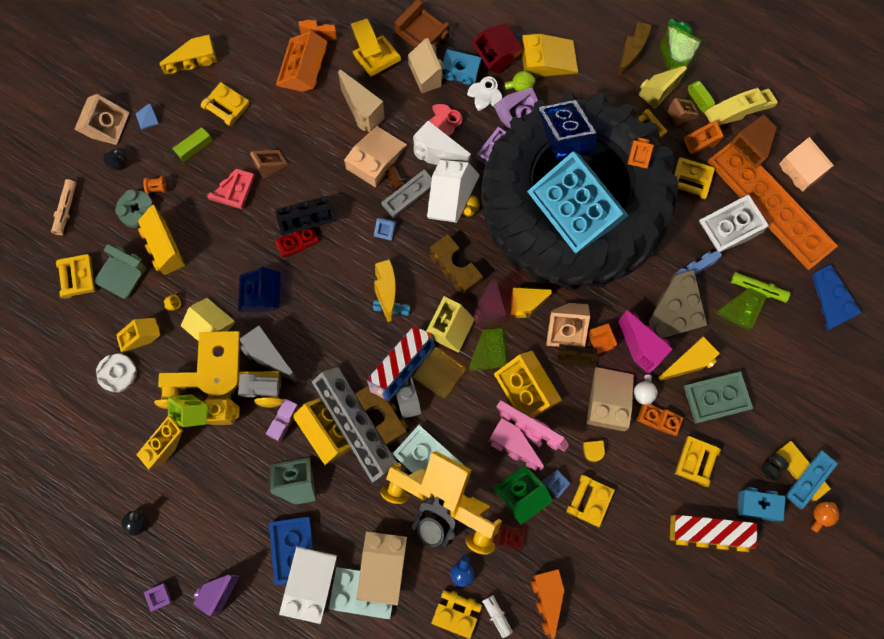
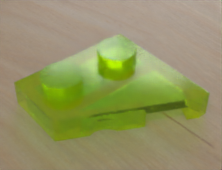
(489, 351)

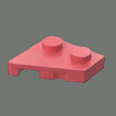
(234, 189)

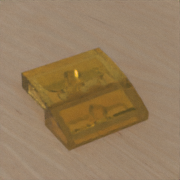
(439, 373)

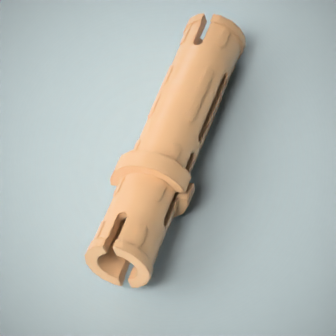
(61, 214)

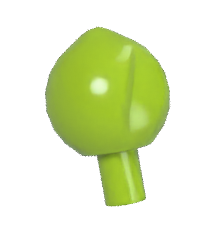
(521, 81)

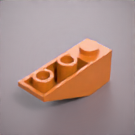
(550, 595)

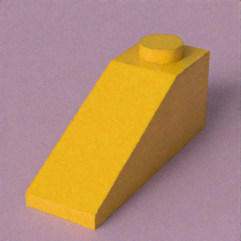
(695, 359)

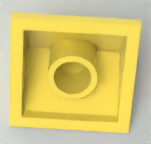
(206, 317)

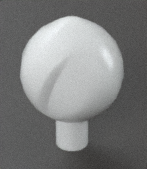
(645, 391)

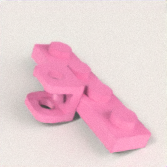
(532, 428)

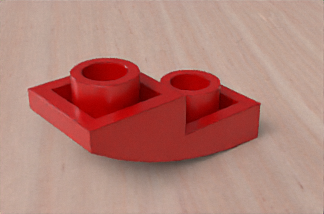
(296, 242)

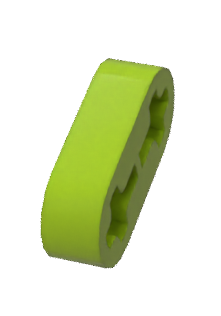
(701, 96)

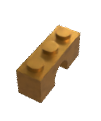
(464, 278)
(392, 427)

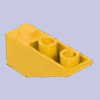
(192, 54)
(161, 444)

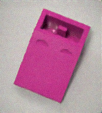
(643, 343)

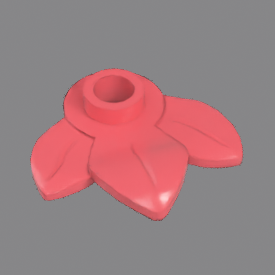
(443, 116)

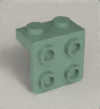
(120, 272)

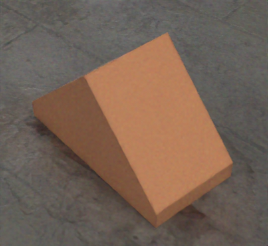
(682, 111)
(268, 161)

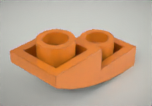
(325, 31)
(660, 419)

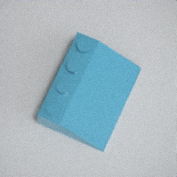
(577, 202)

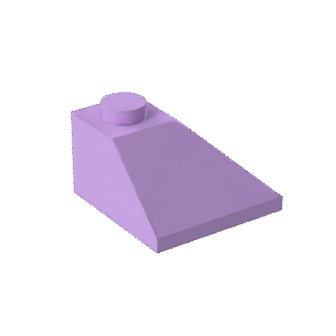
(515, 104)

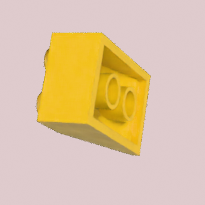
(548, 55)

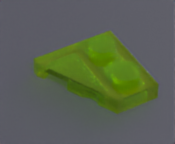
(744, 308)

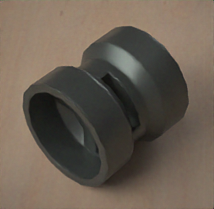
(774, 466)

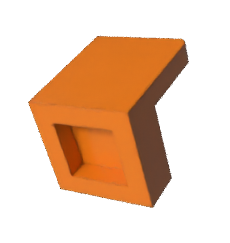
(602, 338)

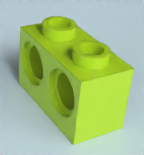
(187, 410)

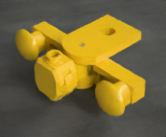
(216, 378)

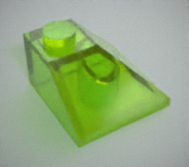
(678, 47)

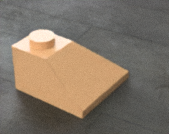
(568, 325)

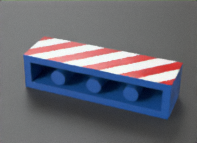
(400, 363)

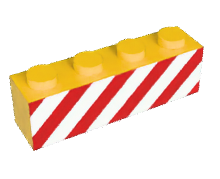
(713, 532)

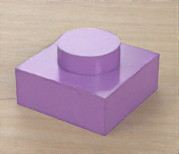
(157, 597)

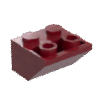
(497, 46)

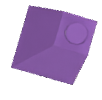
(215, 594)

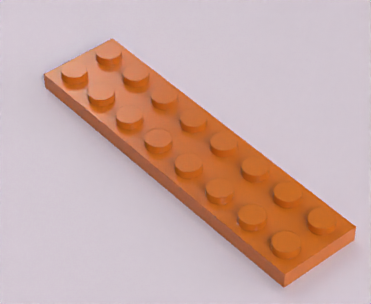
(777, 207)

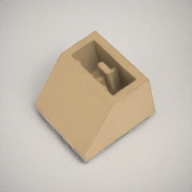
(426, 66)

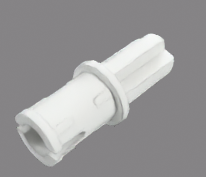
(497, 616)

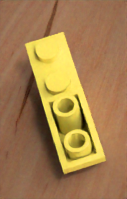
(741, 105)

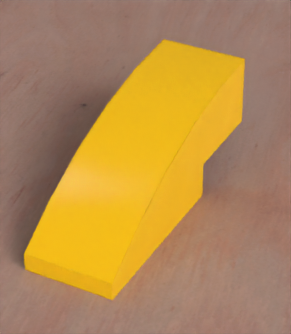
(365, 38)
(385, 287)

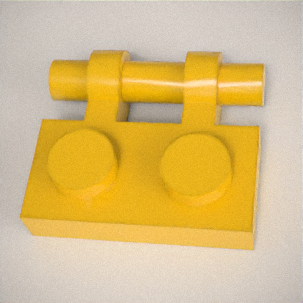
(454, 620)

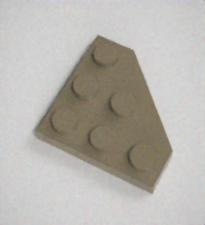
(678, 307)

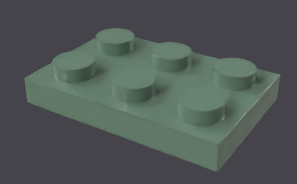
(718, 397)

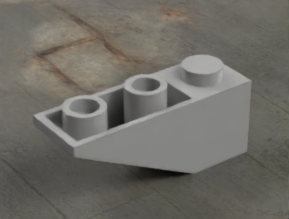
(408, 400)

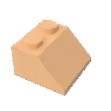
(102, 120)
(806, 164)

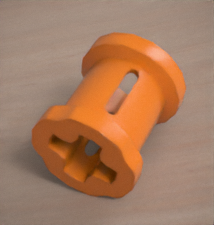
(154, 185)

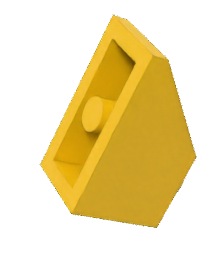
(527, 301)
(137, 334)

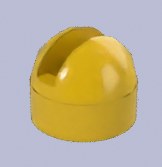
(168, 302)

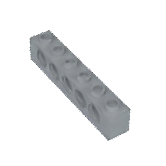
(354, 423)

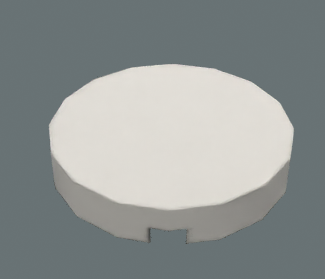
(116, 372)

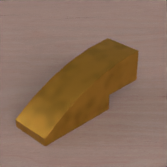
(633, 47)

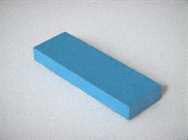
(811, 479)

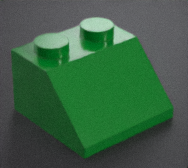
(523, 494)

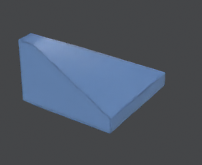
(147, 117)
(385, 228)
(556, 483)

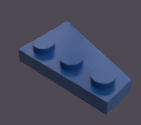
(834, 298)

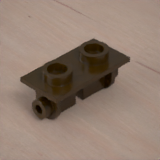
(577, 356)

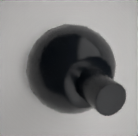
(115, 159)
(134, 522)

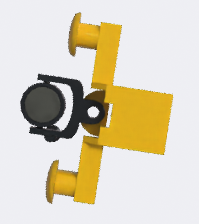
(447, 483)

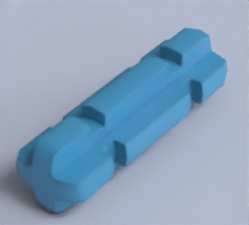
(404, 309)

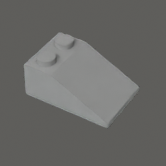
(258, 347)

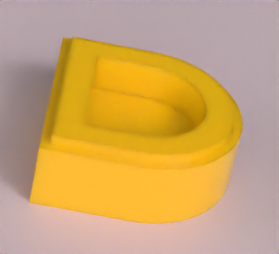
(594, 450)

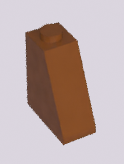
(755, 141)

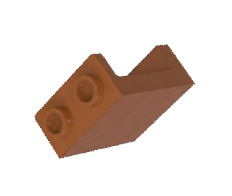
(418, 25)

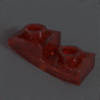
(509, 537)

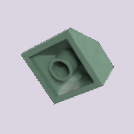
(293, 481)

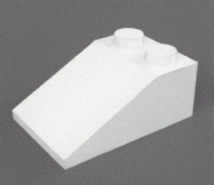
(434, 145)
(450, 190)
(734, 224)
(308, 585)

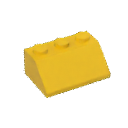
(159, 241)
(527, 385)
(321, 431)

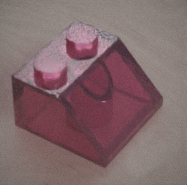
(490, 309)

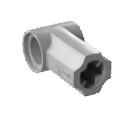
(252, 385)

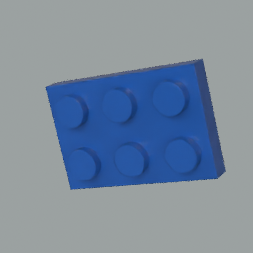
(284, 538)

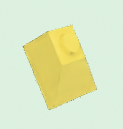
(660, 86)

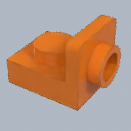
(640, 153)

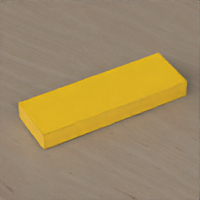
(798, 464)

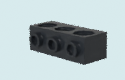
(305, 215)

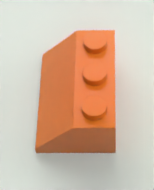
(302, 62)

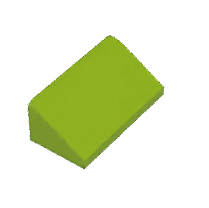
(192, 144)

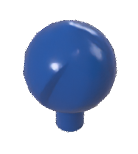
(462, 572)

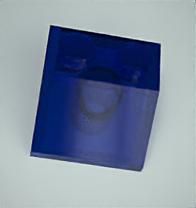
(259, 290)

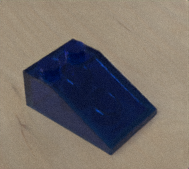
(567, 129)

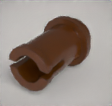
(397, 181)

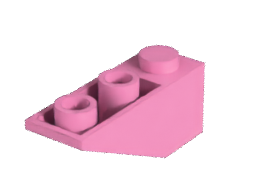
(512, 440)

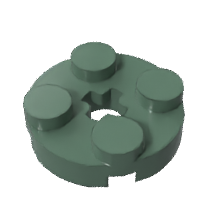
(127, 202)

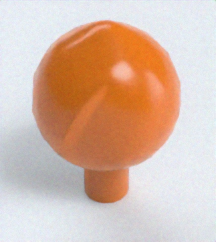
(825, 514)

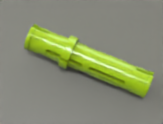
(766, 289)

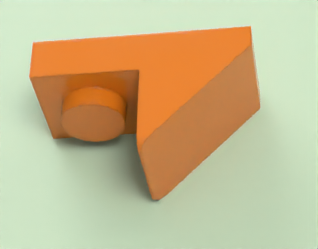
(706, 136)

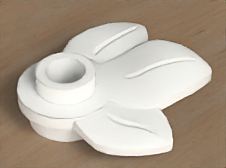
(483, 95)

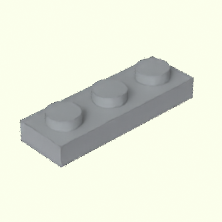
(407, 194)

